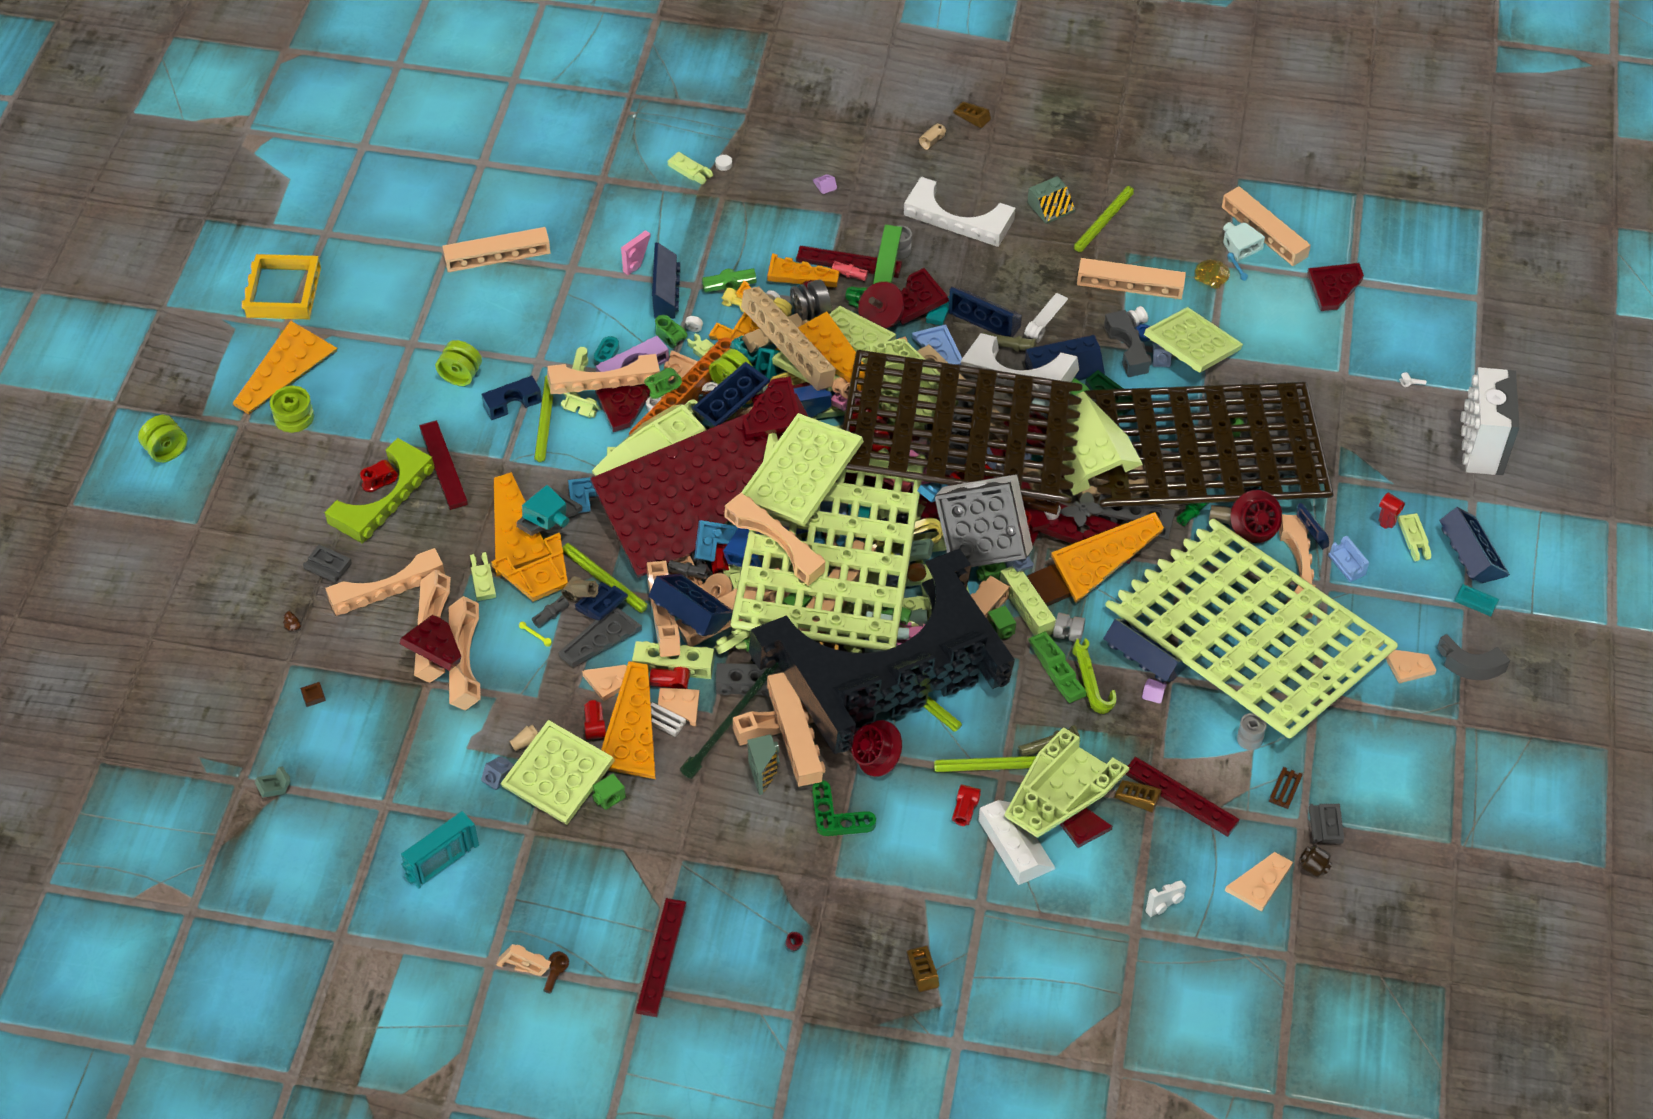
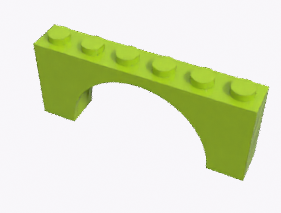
(362, 520)

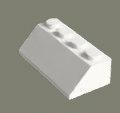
(1015, 845)

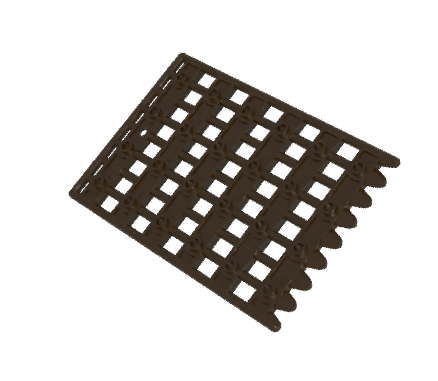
(943, 422)
(1222, 440)

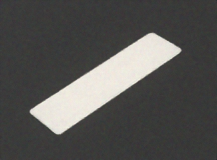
(1050, 310)

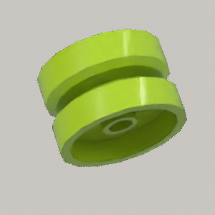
(458, 363)
(726, 365)
(292, 409)
(162, 438)

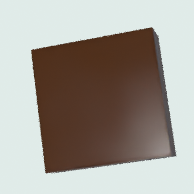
(313, 694)

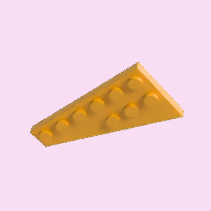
(832, 345)
(286, 361)
(509, 539)
(1097, 557)
(630, 727)

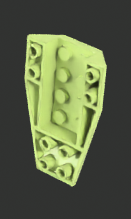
(903, 348)
(652, 435)
(1061, 784)

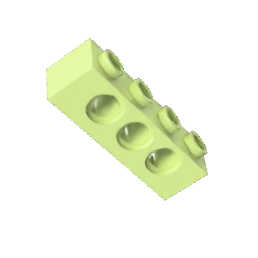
(1028, 602)
(702, 667)

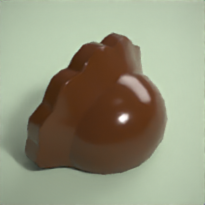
(291, 622)

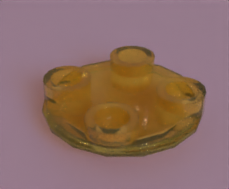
(1212, 273)

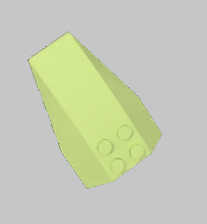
(1099, 445)

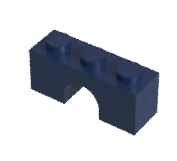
(523, 390)

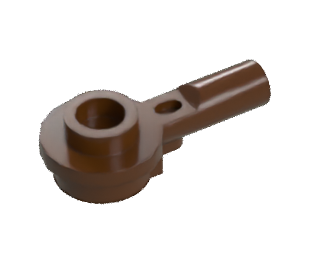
(558, 964)

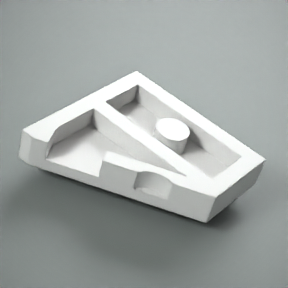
(1159, 901)

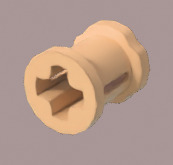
(841, 386)

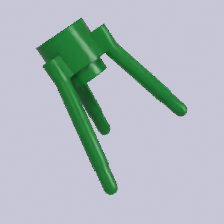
(854, 294)

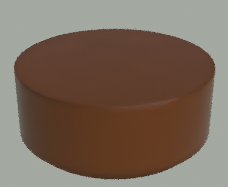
(916, 572)

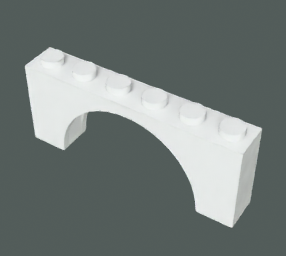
(986, 228)
(983, 355)

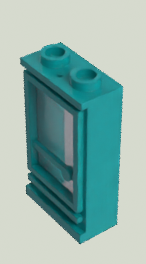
(439, 849)

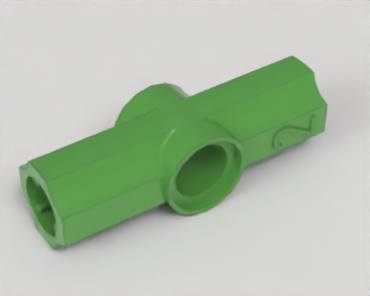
(728, 279)

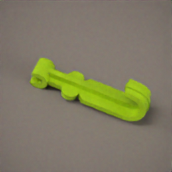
(1096, 703)

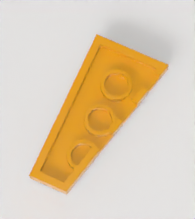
(797, 273)

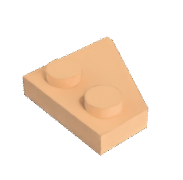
(1410, 665)
(605, 680)
(681, 702)
(524, 960)

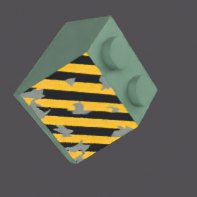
(1050, 200)
(763, 760)

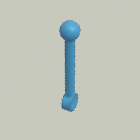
(1244, 276)

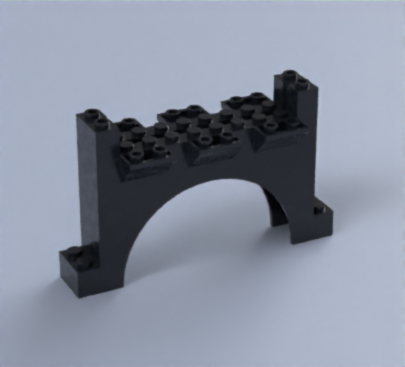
(850, 688)

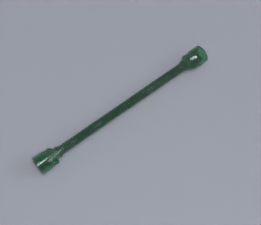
(693, 764)

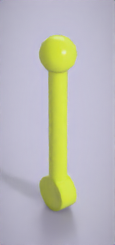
(547, 641)

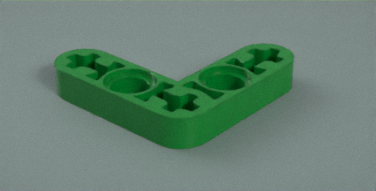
(834, 820)

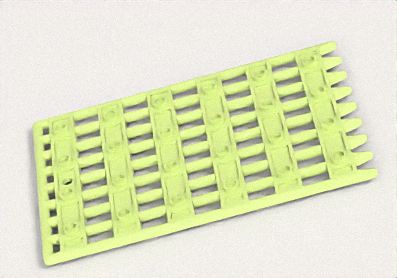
(838, 556)
(1262, 636)

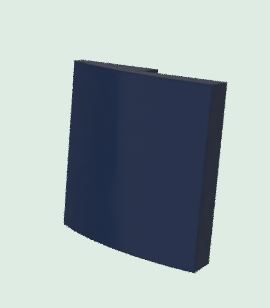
(1313, 526)
(603, 603)

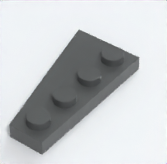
(599, 637)

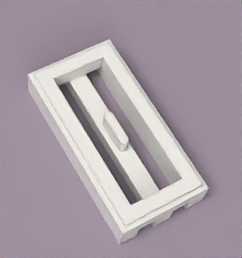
(668, 718)

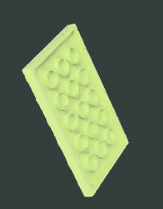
(857, 331)
(802, 469)

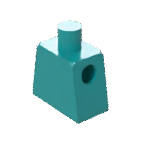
(545, 509)

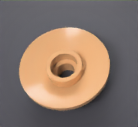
(718, 585)

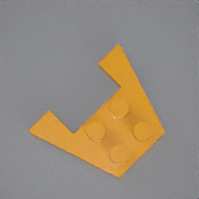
(744, 325)
(539, 577)

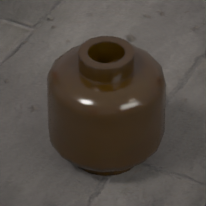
(1315, 860)

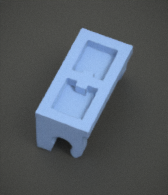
(1349, 559)

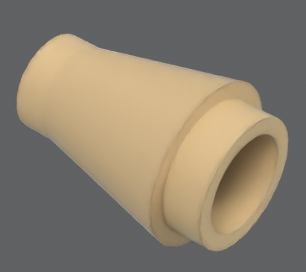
(524, 738)

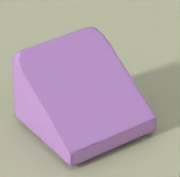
(825, 183)
(1154, 690)

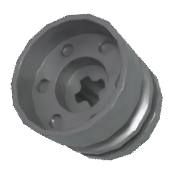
(810, 299)

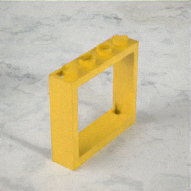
(282, 310)

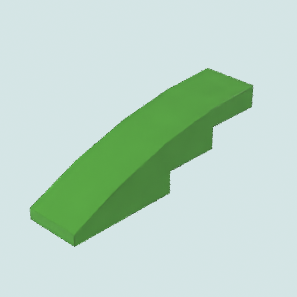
(888, 254)
(1056, 667)

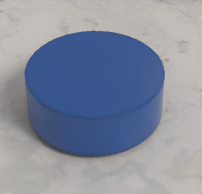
(1141, 329)

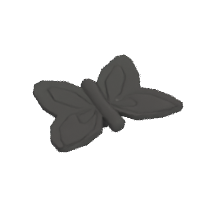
(1082, 509)

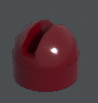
(797, 940)

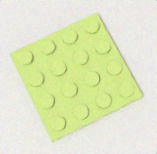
(1193, 339)
(557, 772)

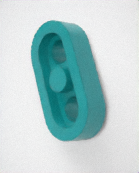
(604, 351)

